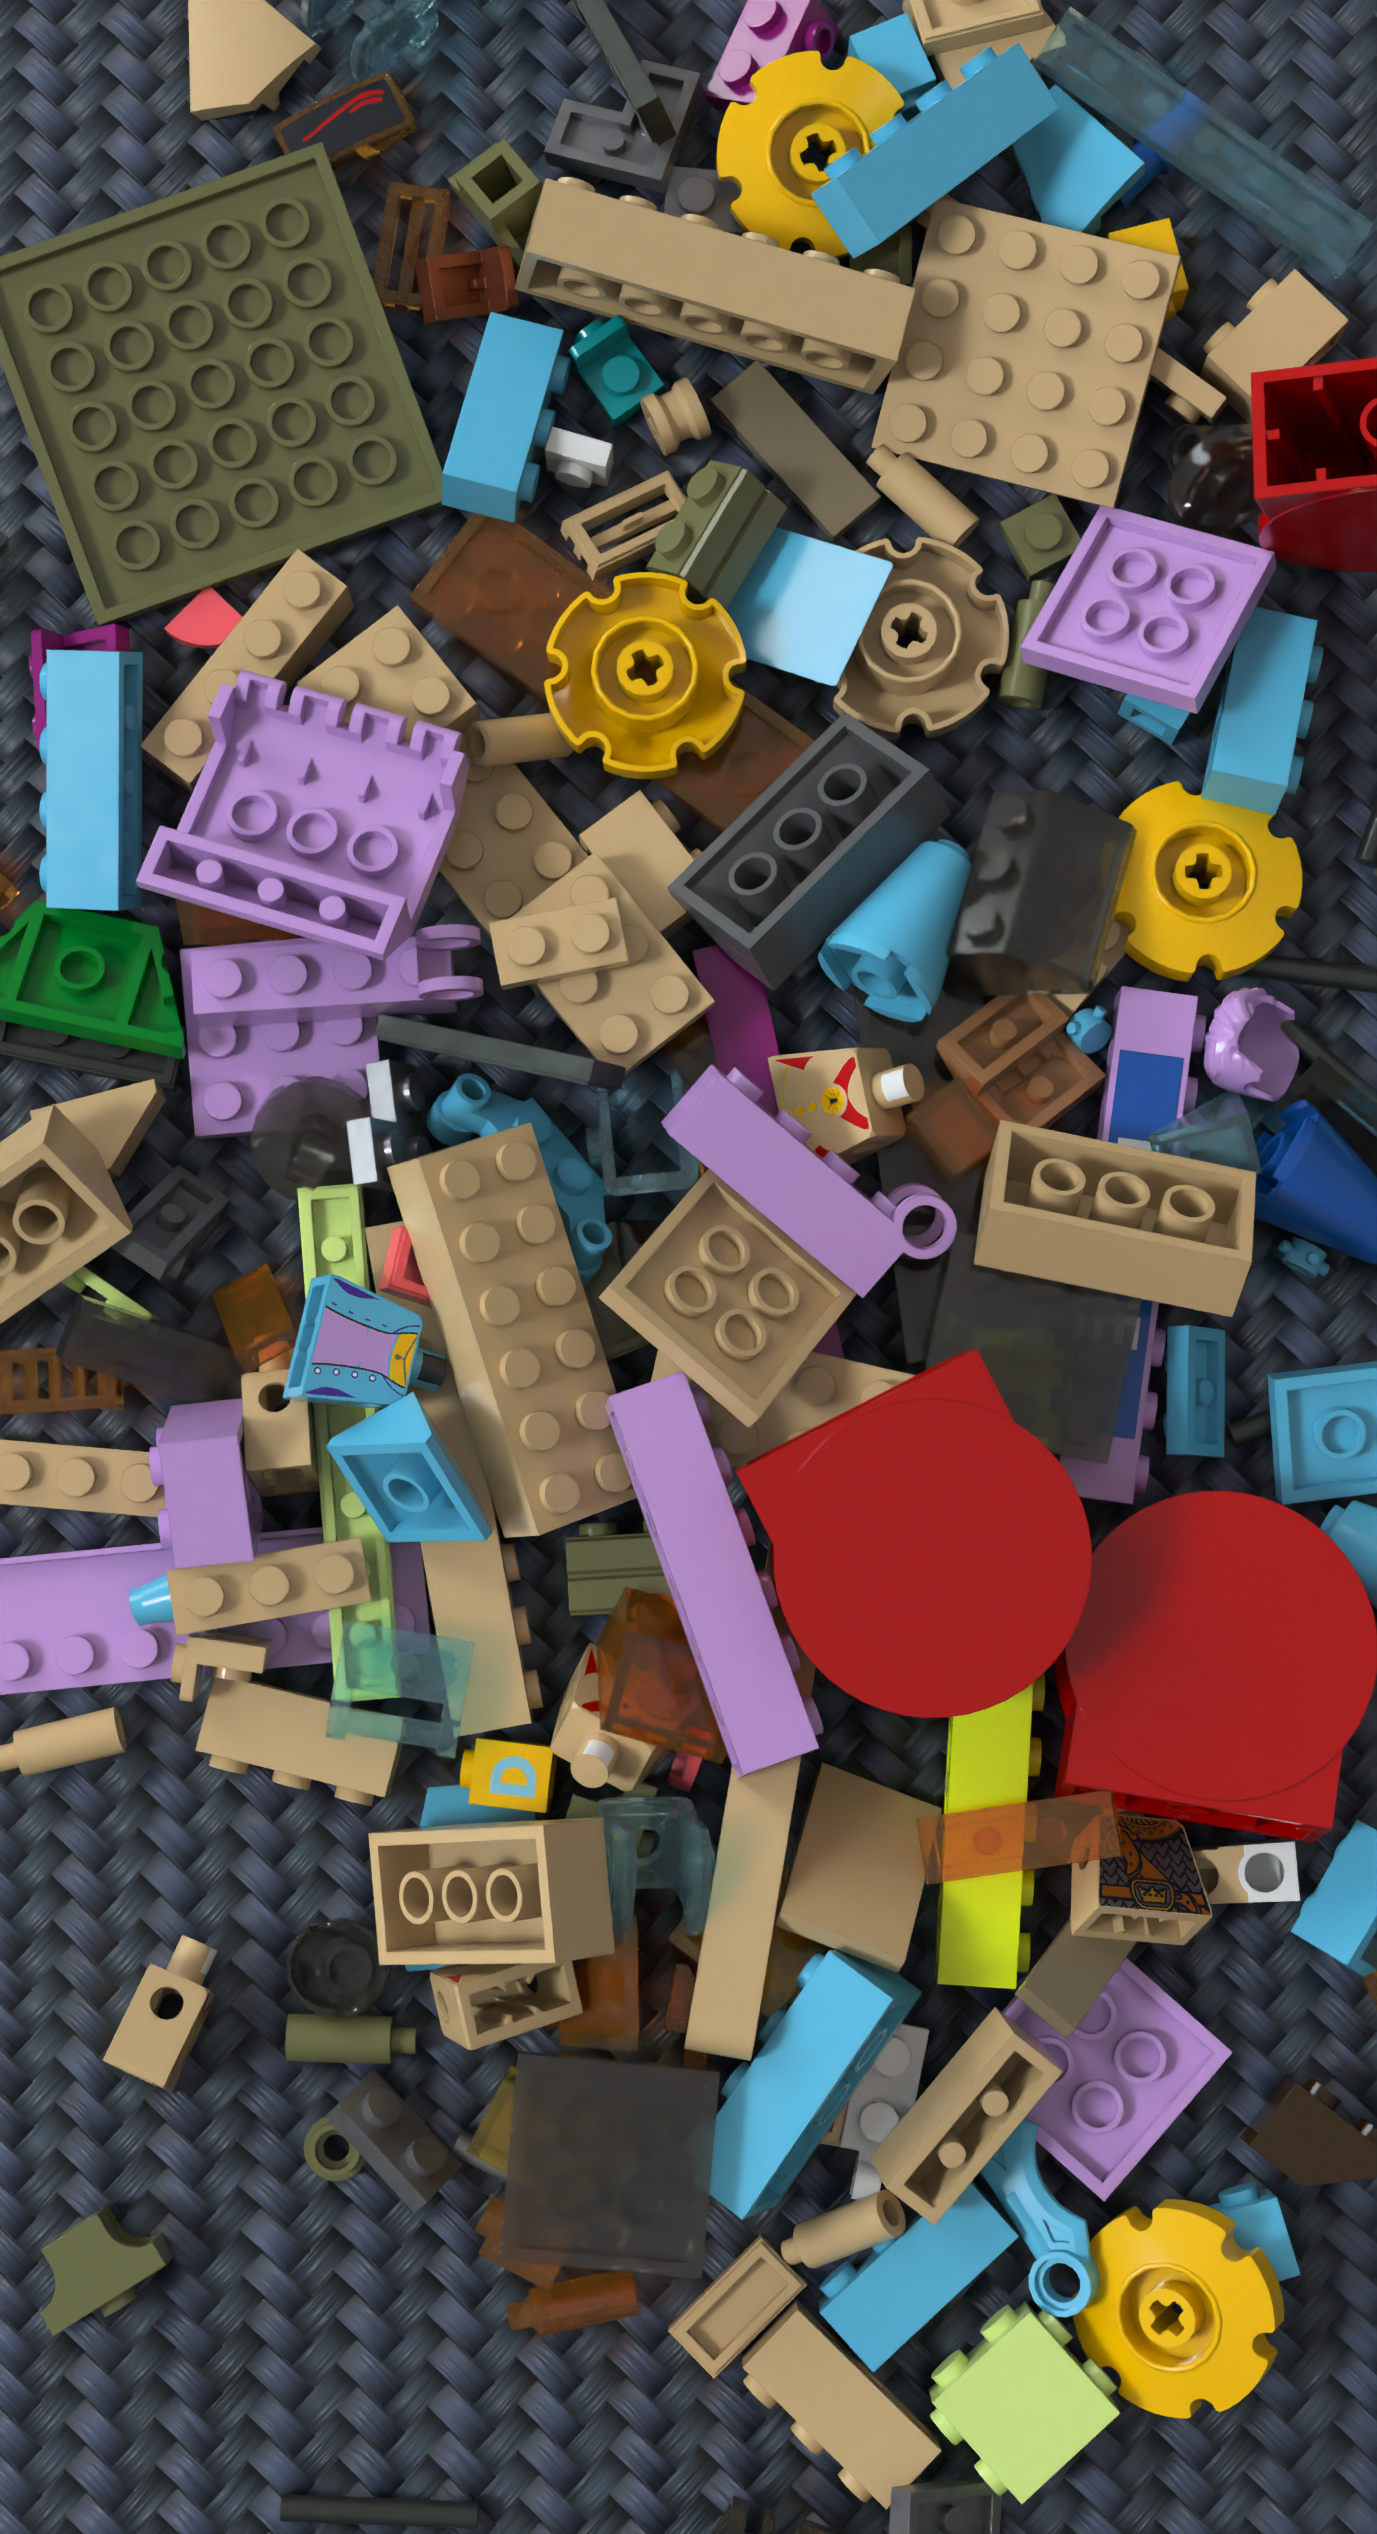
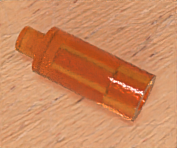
(577, 2303)

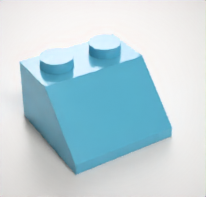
(1343, 1908)

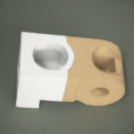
(1249, 1871)

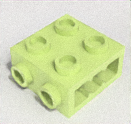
(1021, 2400)

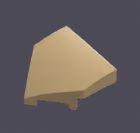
(241, 56)

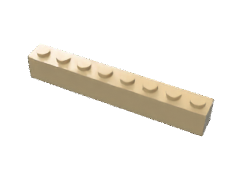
(471, 1578)

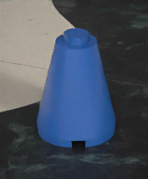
(1317, 1184)

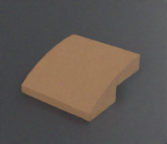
(1020, 1060)

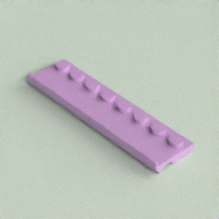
(73, 1623)

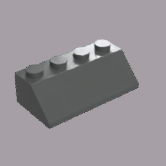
(810, 849)

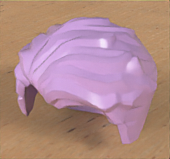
(1248, 1048)

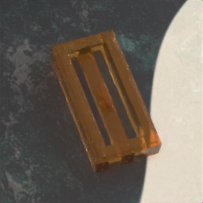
(403, 298)

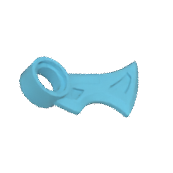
(1044, 2224)

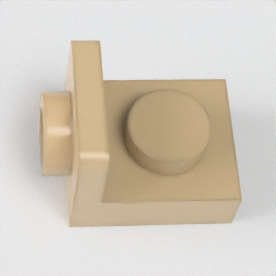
(230, 1654)

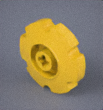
(766, 140)
(655, 627)
(1218, 927)
(1226, 2299)

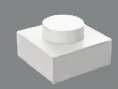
(578, 458)

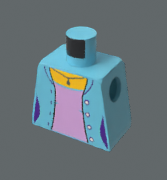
(358, 1349)

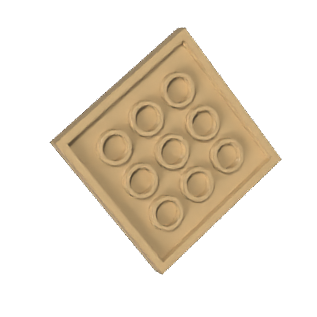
(1026, 352)

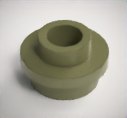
(319, 2159)

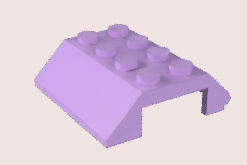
(314, 817)

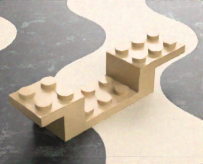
(518, 856)

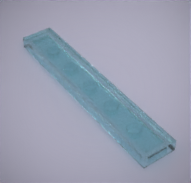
(1202, 143)

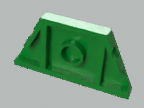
(89, 979)

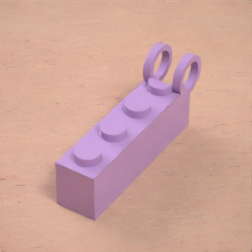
(330, 981)
(798, 1188)

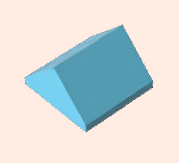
(409, 1477)

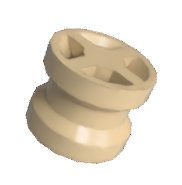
(675, 416)

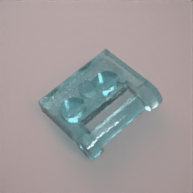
(401, 1666)

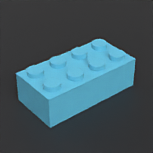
(803, 2077)

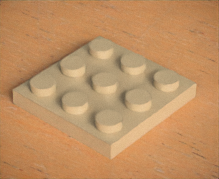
(728, 1297)

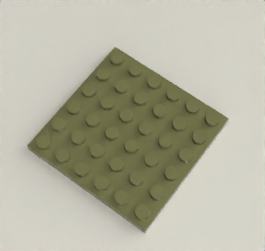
(212, 386)

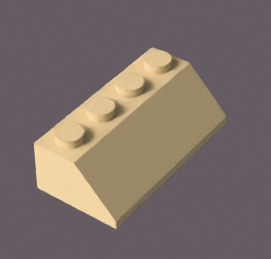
(53, 1208)

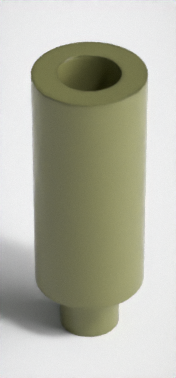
(1021, 683)
(346, 2039)

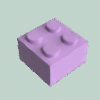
(210, 1500)

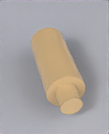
(922, 497)
(515, 740)
(65, 1743)
(845, 2230)

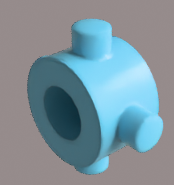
(1089, 1029)
(1303, 1257)

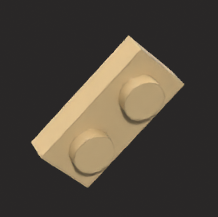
(558, 943)

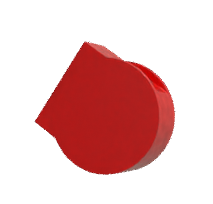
(1317, 464)
(925, 1545)
(1217, 1667)

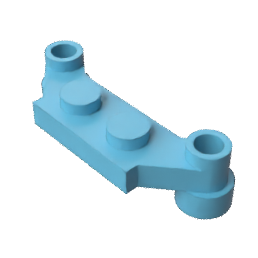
(578, 1190)

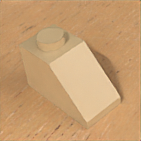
(115, 1120)

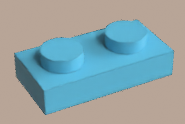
(1195, 1392)

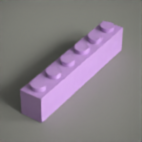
(712, 1575)

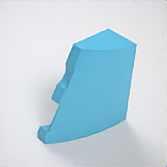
(1075, 167)

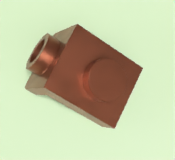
(467, 284)

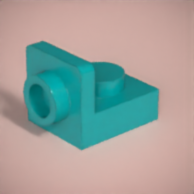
(613, 369)

